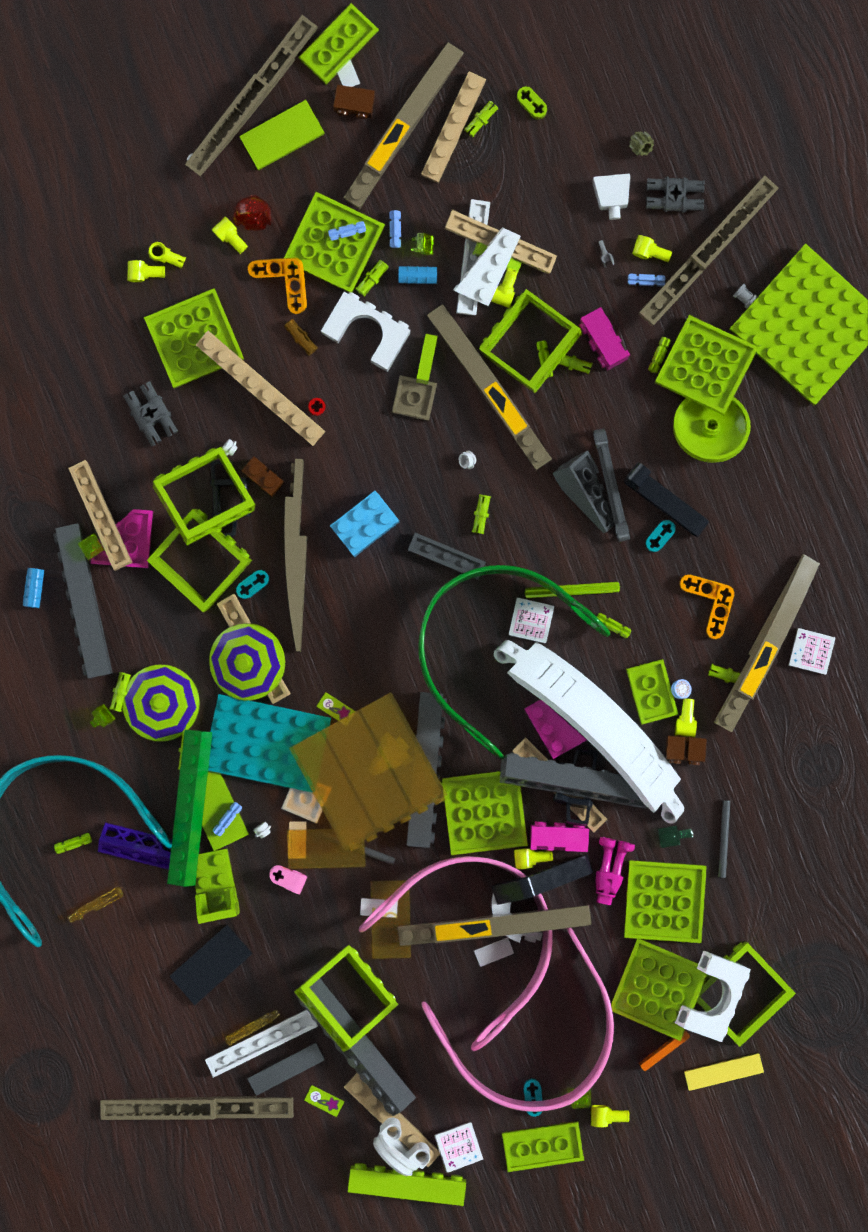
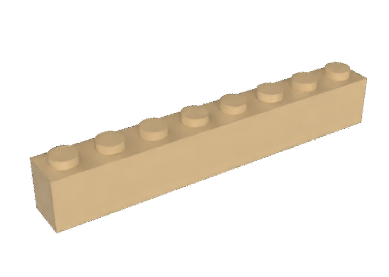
(260, 388)

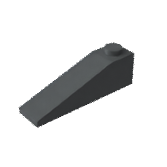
(582, 486)

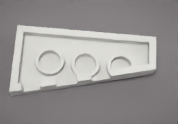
(486, 273)

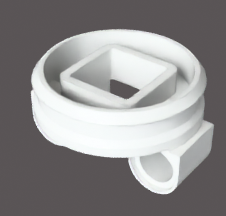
(396, 1153)

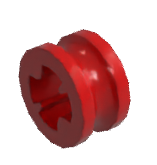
(312, 402)

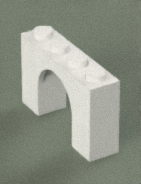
(350, 309)
(716, 1021)

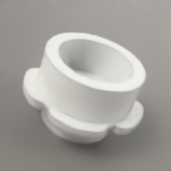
(229, 447)
(467, 460)
(262, 830)

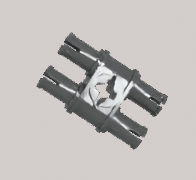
(682, 186)
(140, 412)

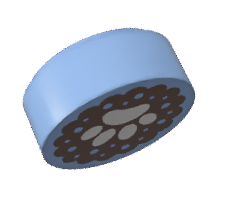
(681, 689)

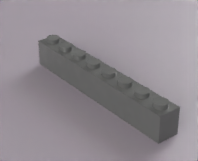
(83, 601)
(428, 734)
(567, 780)
(365, 1057)

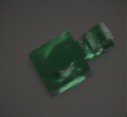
(670, 836)

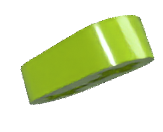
(535, 99)

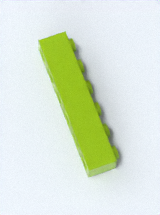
(417, 1187)

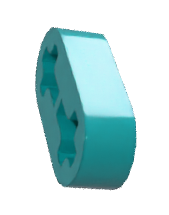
(656, 533)
(249, 581)
(538, 1094)

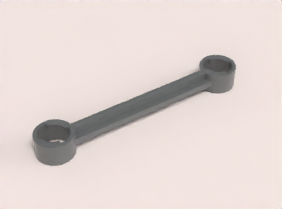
(620, 523)

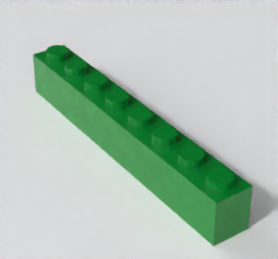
(189, 808)

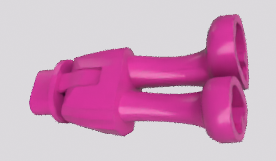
(609, 881)

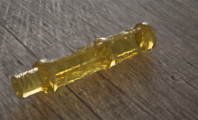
(95, 904)
(251, 1027)

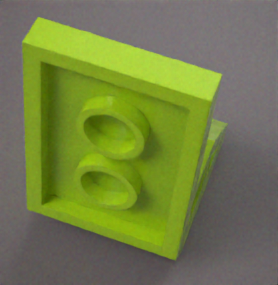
(215, 887)

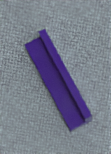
(135, 850)

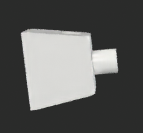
(612, 193)

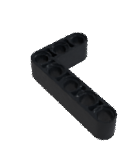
(664, 500)
(542, 881)

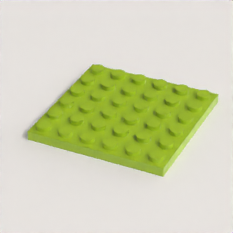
(807, 324)

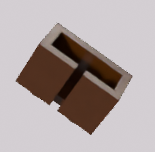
(354, 101)
(258, 474)
(685, 749)

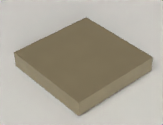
(414, 398)

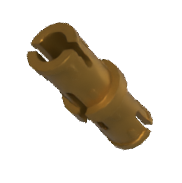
(300, 337)

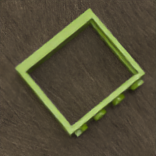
(555, 357)
(216, 522)
(187, 590)
(768, 1011)
(322, 1014)

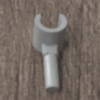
(605, 255)

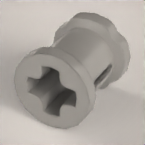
(745, 296)

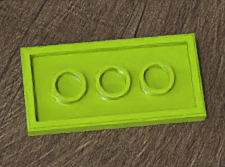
(338, 43)
(282, 135)
(216, 804)
(542, 1146)

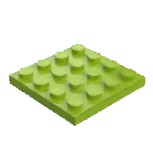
(338, 260)
(179, 330)
(706, 365)
(483, 813)
(665, 901)
(657, 987)

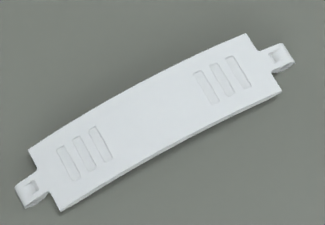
(598, 721)

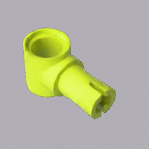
(227, 232)
(646, 248)
(167, 255)
(139, 271)
(504, 292)
(686, 724)
(526, 858)
(603, 1115)

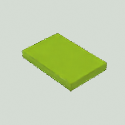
(652, 691)

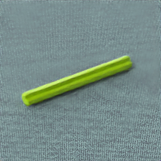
(578, 589)

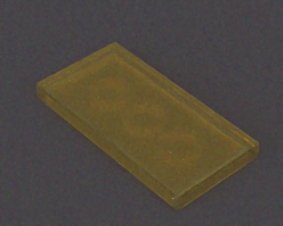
(321, 850)
(385, 931)

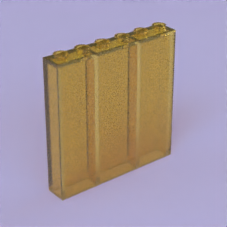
(368, 772)

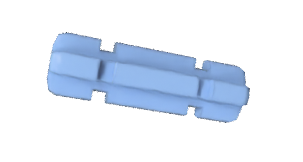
(395, 228)
(347, 230)
(646, 280)
(227, 818)

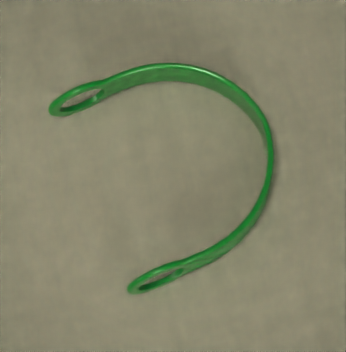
(576, 607)

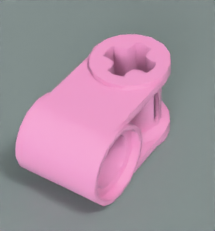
(291, 879)

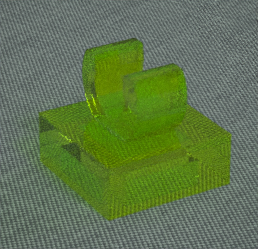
(424, 244)
(91, 546)
(102, 717)
(584, 1101)

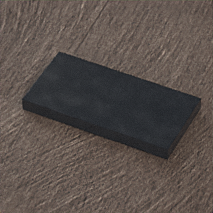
(211, 964)

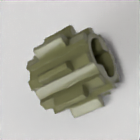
(641, 143)

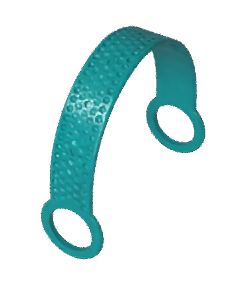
(146, 815)

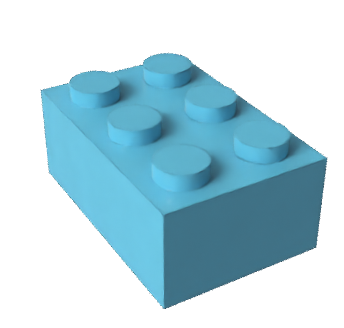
(364, 523)

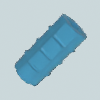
(417, 275)
(33, 588)

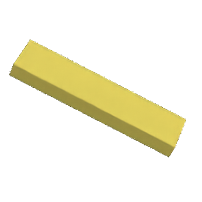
(723, 1071)

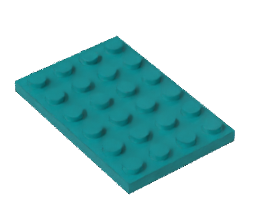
(255, 741)

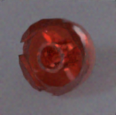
(252, 213)

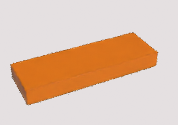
(662, 1051)

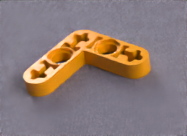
(286, 271)
(714, 595)

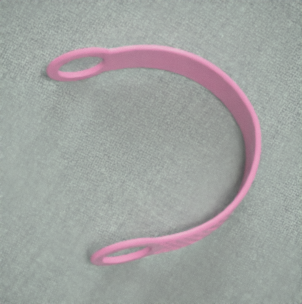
(545, 955)
(546, 1105)

